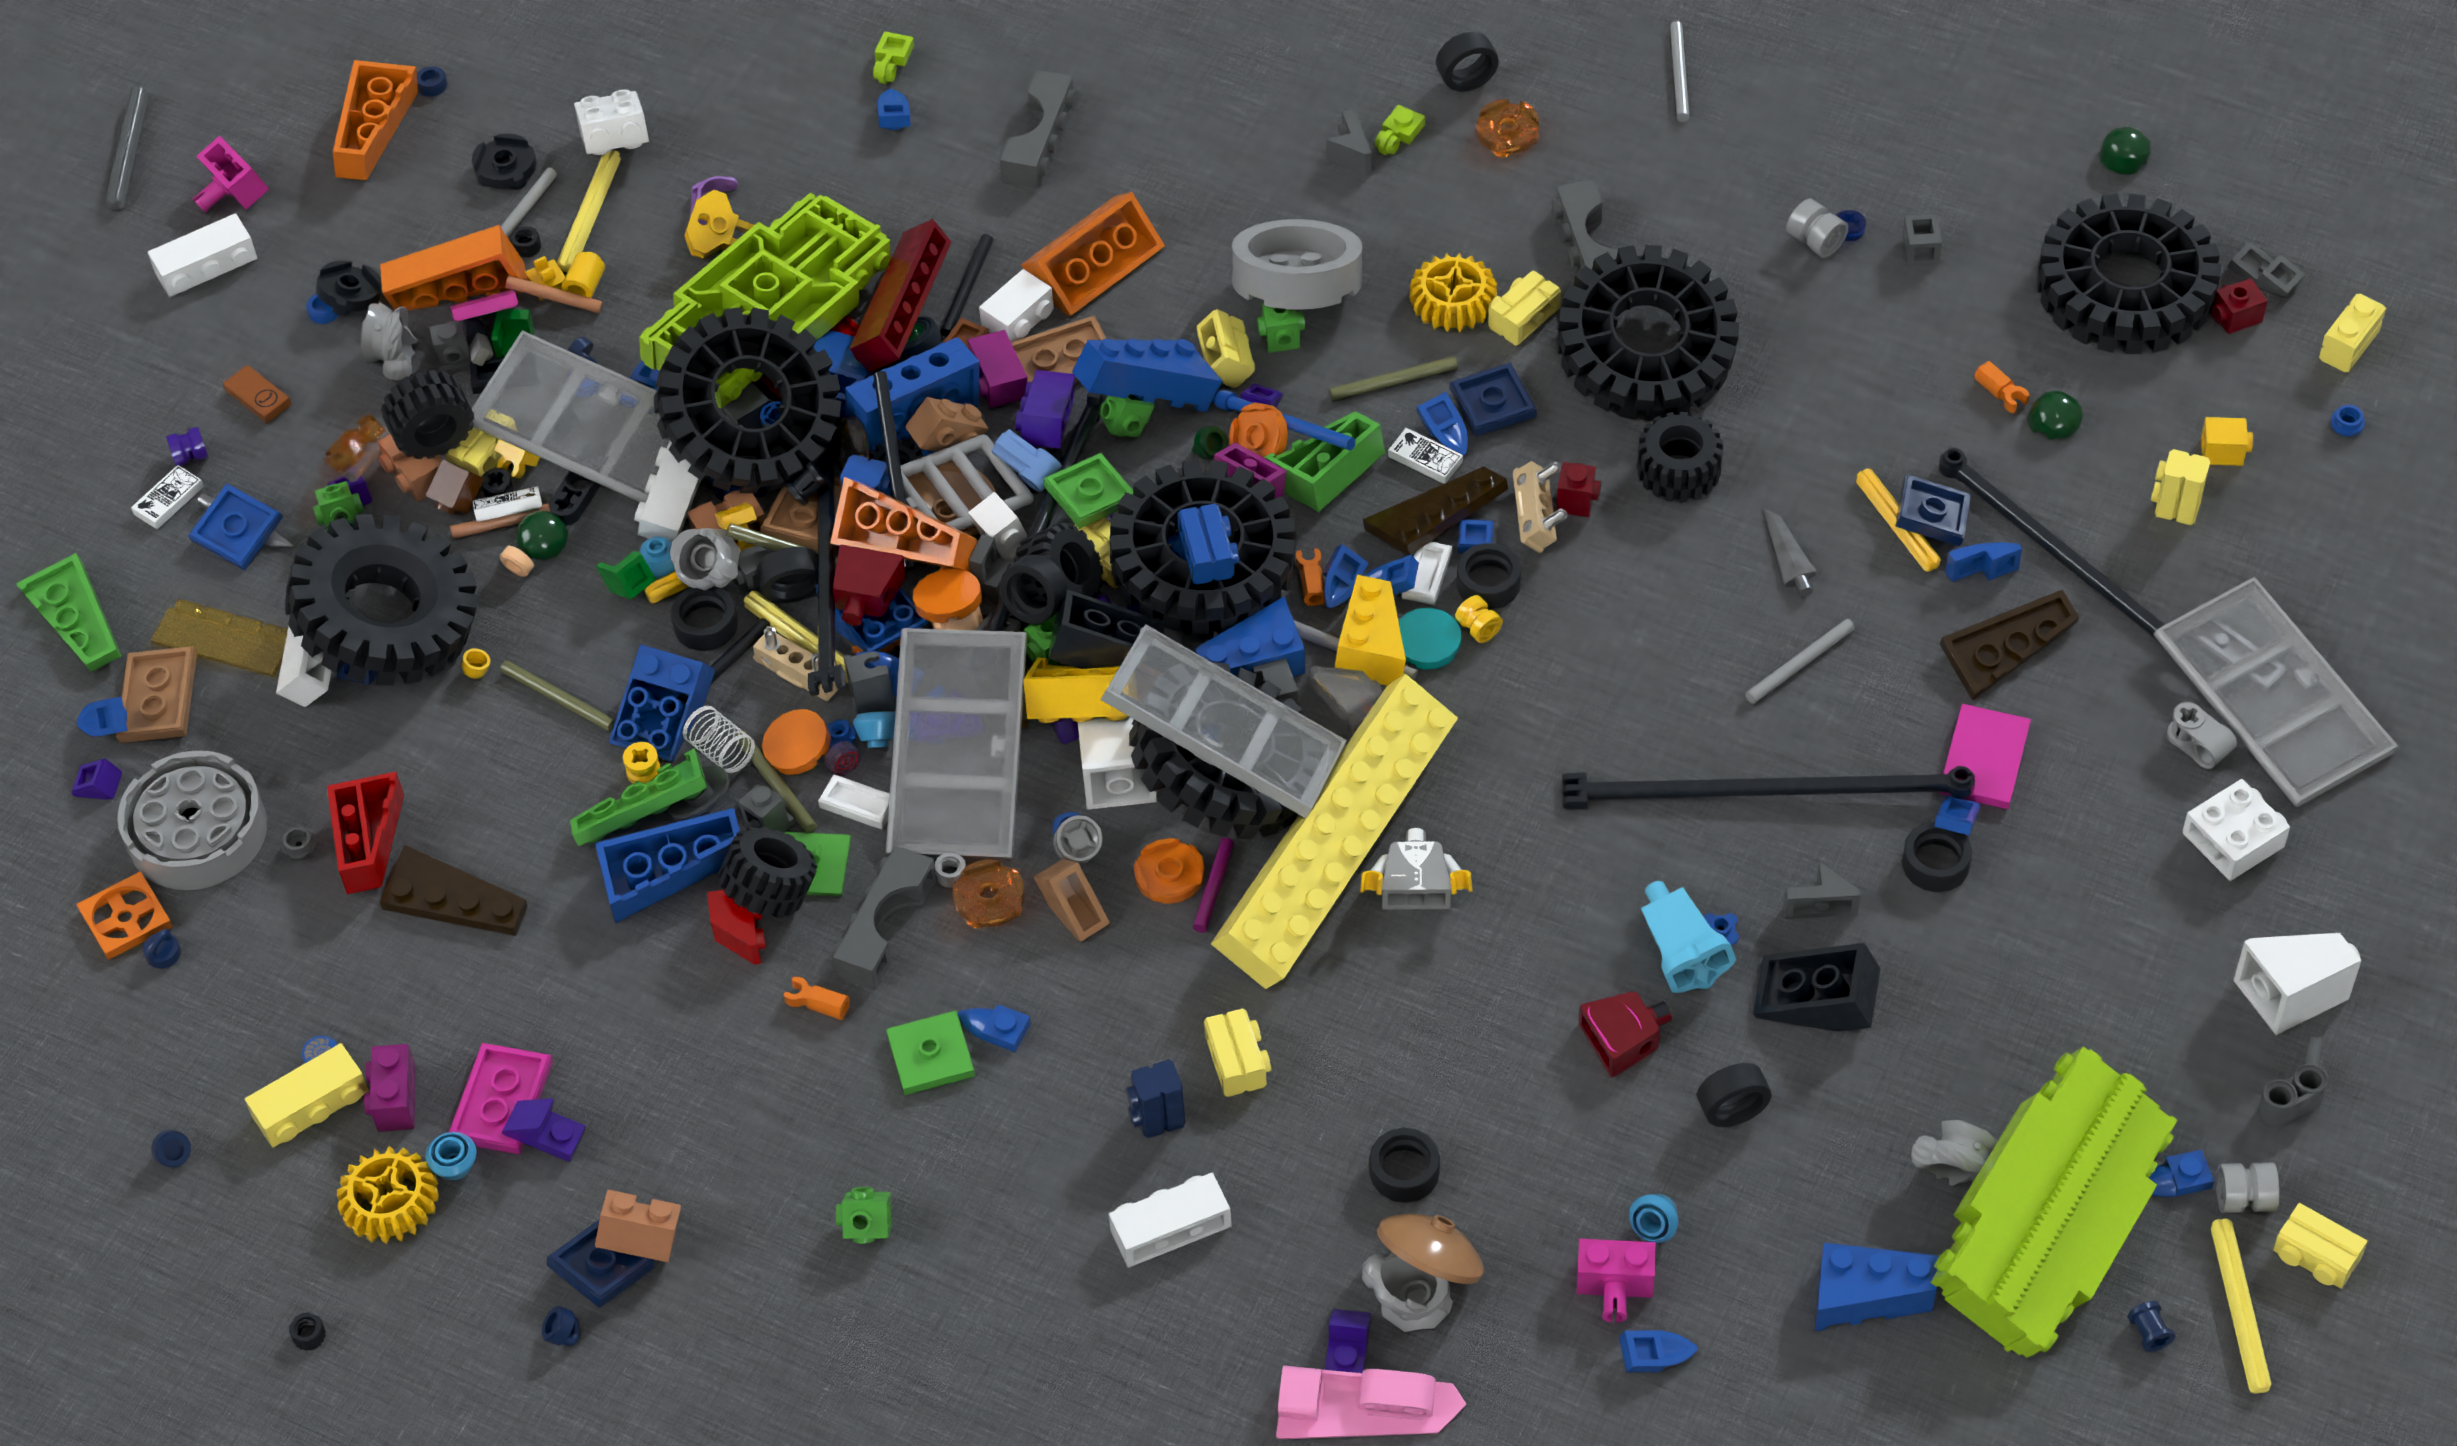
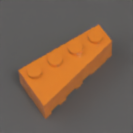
(371, 113)
(452, 270)
(884, 524)

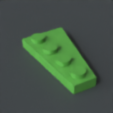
(72, 608)
(641, 799)

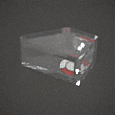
(1345, 693)

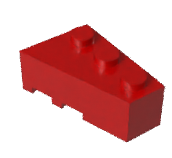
(364, 828)

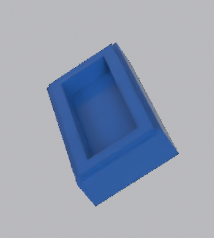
(1957, 815)

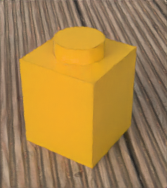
(2226, 440)

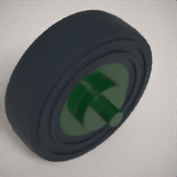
(922, 338)

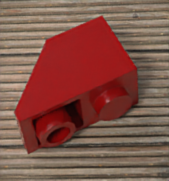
(735, 927)

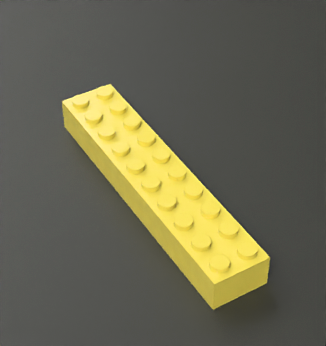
(1331, 842)

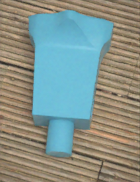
(1689, 947)

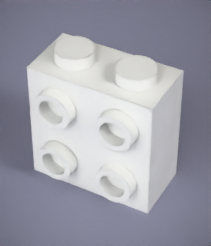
(611, 122)
(2236, 829)

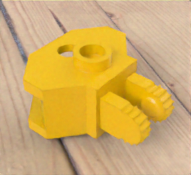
(721, 223)

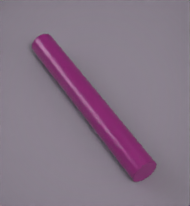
(1213, 885)

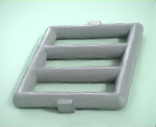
(957, 454)

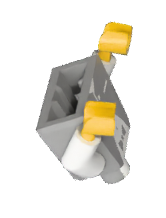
(1416, 875)

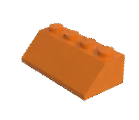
(1095, 253)

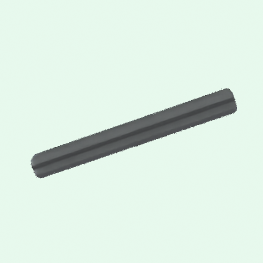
(126, 149)

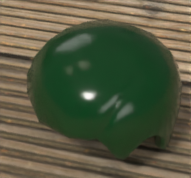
(2125, 150)
(2055, 415)
(541, 535)

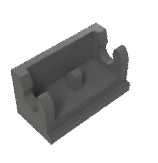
(868, 687)

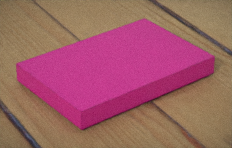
(484, 305)
(1992, 749)
(493, 1088)

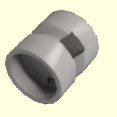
(1816, 227)
(1077, 839)
(2247, 1187)

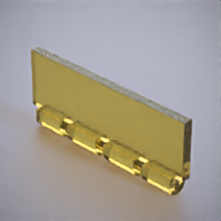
(217, 640)

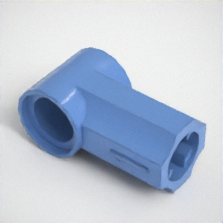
(1022, 457)

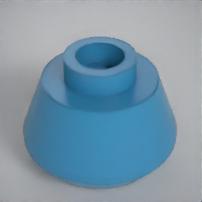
(657, 556)
(875, 728)
(451, 1155)
(1654, 1218)

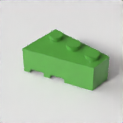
(1322, 470)

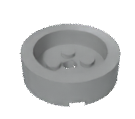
(1297, 263)
(214, 840)

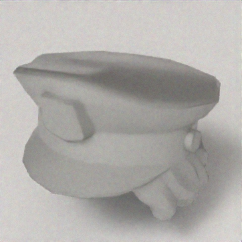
(388, 339)
(705, 558)
(1957, 1154)
(1406, 1294)

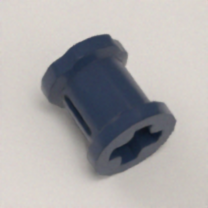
(2151, 1326)

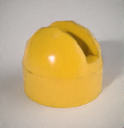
(475, 663)

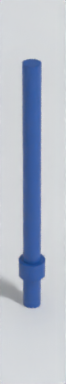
(1229, 401)

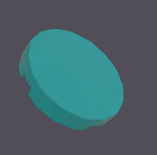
(1430, 637)

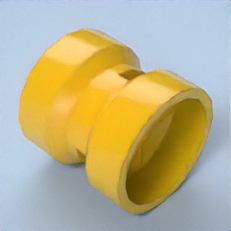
(1475, 615)

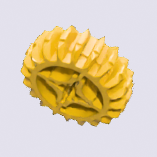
(1452, 292)
(393, 1205)

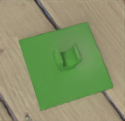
(831, 856)

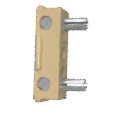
(1535, 505)
(788, 660)

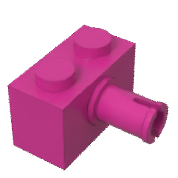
(229, 177)
(1616, 1271)

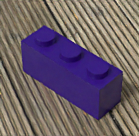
(1046, 408)

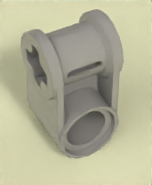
(2202, 738)

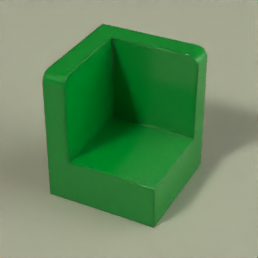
(508, 327)
(628, 576)

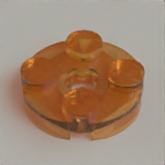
(1507, 141)
(349, 445)
(991, 911)

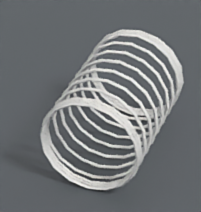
(712, 730)

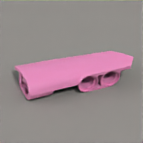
(1363, 1404)

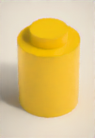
(584, 274)

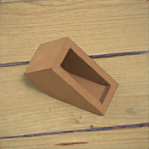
(1072, 898)

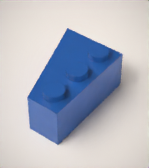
(1258, 640)
(1871, 1284)

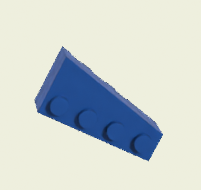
(1148, 371)
(663, 860)

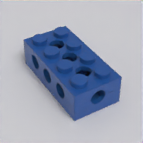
(939, 373)

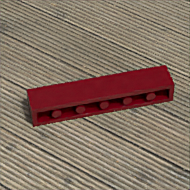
(900, 296)

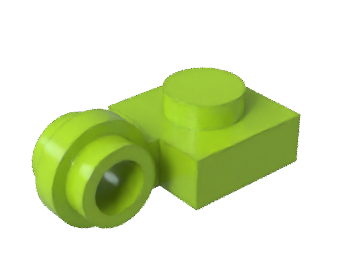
(891, 51)
(1399, 126)

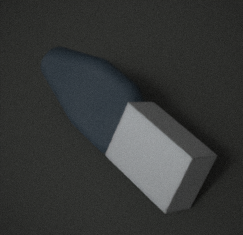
(479, 344)

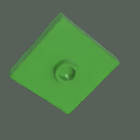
(1088, 490)
(930, 1052)

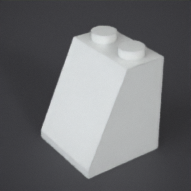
(1108, 765)
(2296, 976)

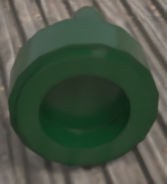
(1209, 441)

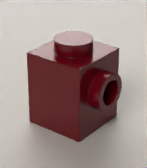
(2239, 306)
(1577, 489)

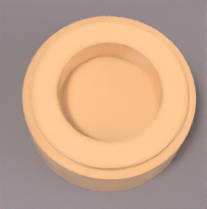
(516, 561)

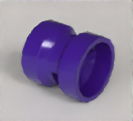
(187, 446)

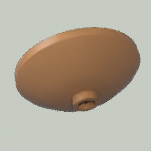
(960, 486)
(1432, 1246)

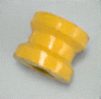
(641, 770)

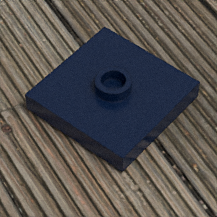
(1493, 399)
(1933, 510)
(596, 1271)

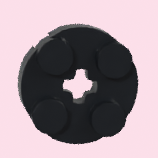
(507, 175)
(361, 287)

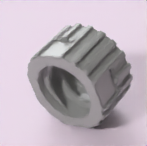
(949, 860)

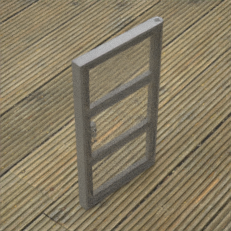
(573, 415)
(2275, 692)
(1224, 720)
(957, 743)

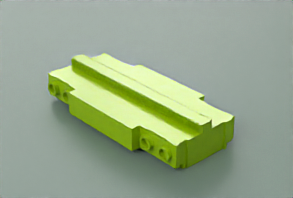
(798, 268)
(2054, 1203)

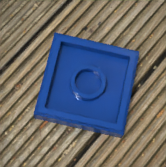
(235, 526)

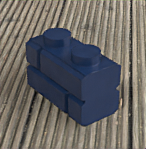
(1156, 1099)

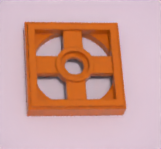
(113, 896)

